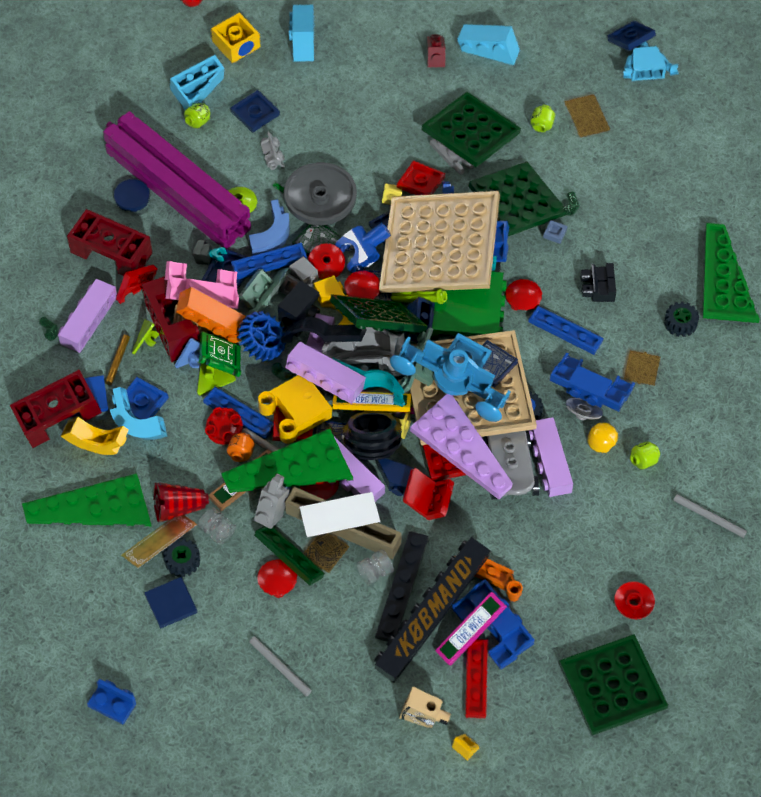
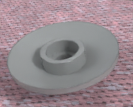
(583, 409)

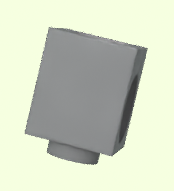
(304, 271)

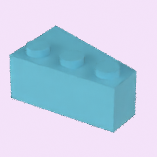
(302, 32)
(490, 42)
(197, 82)

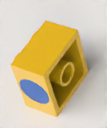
(235, 37)

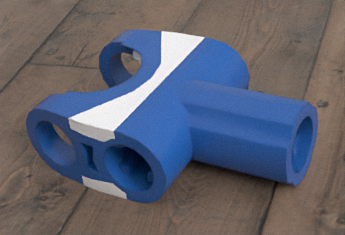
(364, 245)

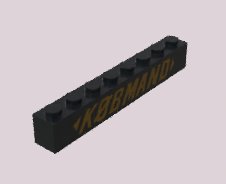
(432, 609)

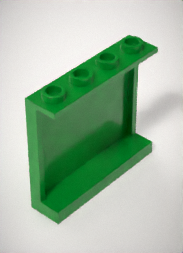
(471, 310)

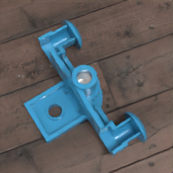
(456, 371)

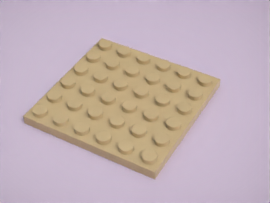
(440, 242)
(516, 413)

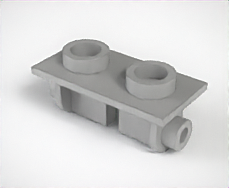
(271, 146)

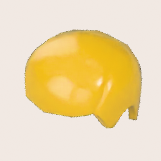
(602, 437)

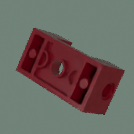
(127, 248)
(174, 335)
(72, 397)

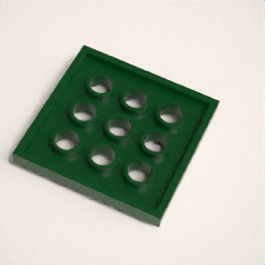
(463, 147)
(533, 183)
(378, 314)
(616, 715)

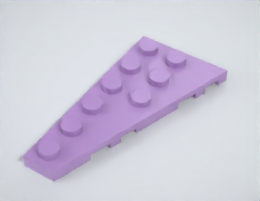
(456, 439)

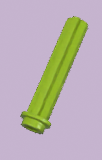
(438, 296)

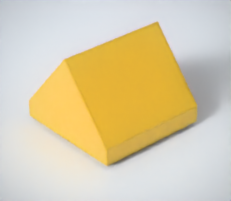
(465, 746)

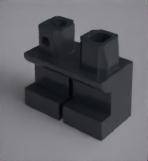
(602, 283)

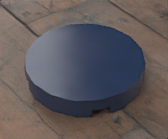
(131, 195)

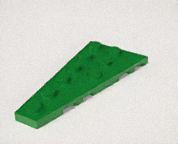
(724, 283)
(300, 464)
(99, 504)

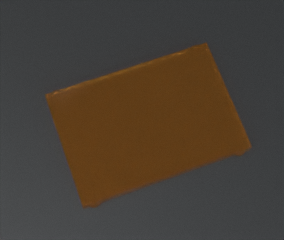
(587, 115)

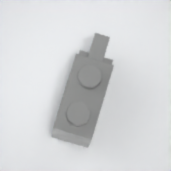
(272, 502)

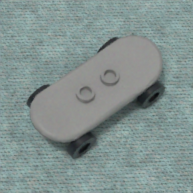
(514, 457)

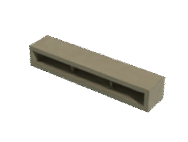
(369, 536)

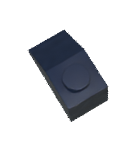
(394, 475)

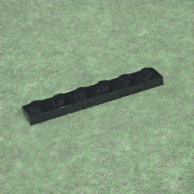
(402, 586)

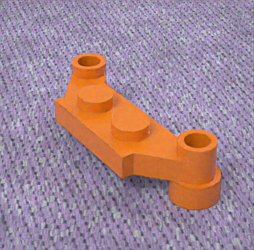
(502, 578)

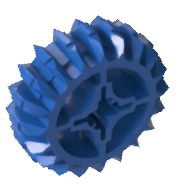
(266, 334)

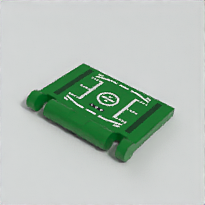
(220, 354)

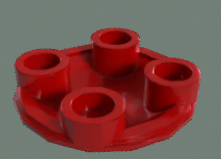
(362, 284)
(523, 295)
(223, 424)
(276, 578)

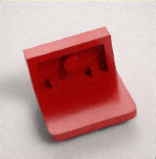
(426, 496)

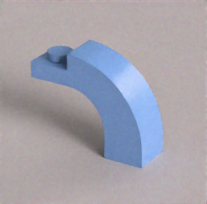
(275, 236)

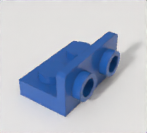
(112, 701)

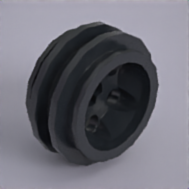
(372, 435)

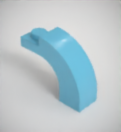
(147, 429)

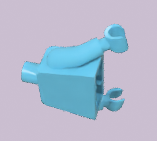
(648, 64)

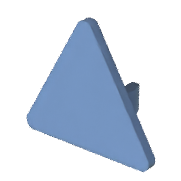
(190, 354)

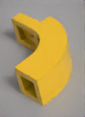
(92, 438)

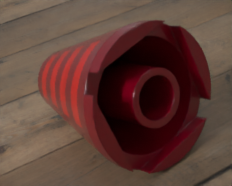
(177, 500)

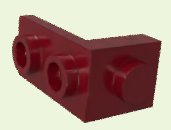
(436, 51)

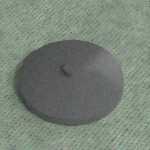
(320, 193)

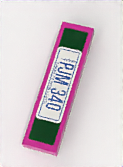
(471, 628)

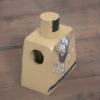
(423, 709)

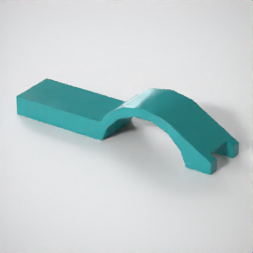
(380, 378)

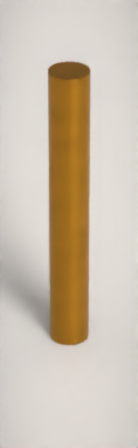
(117, 360)

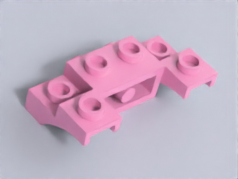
(223, 290)

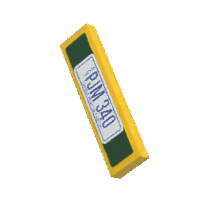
(373, 402)

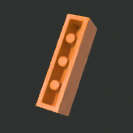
(210, 314)

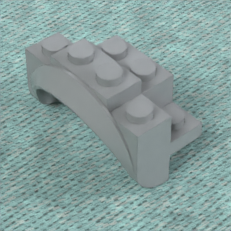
(370, 352)

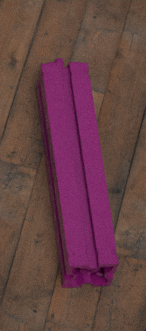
(177, 180)

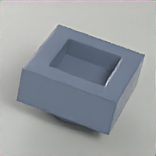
(555, 232)

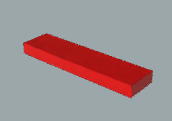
(476, 679)

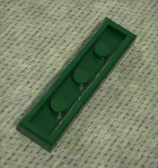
(289, 554)

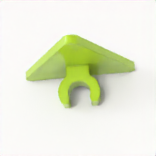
(145, 334)
(211, 378)

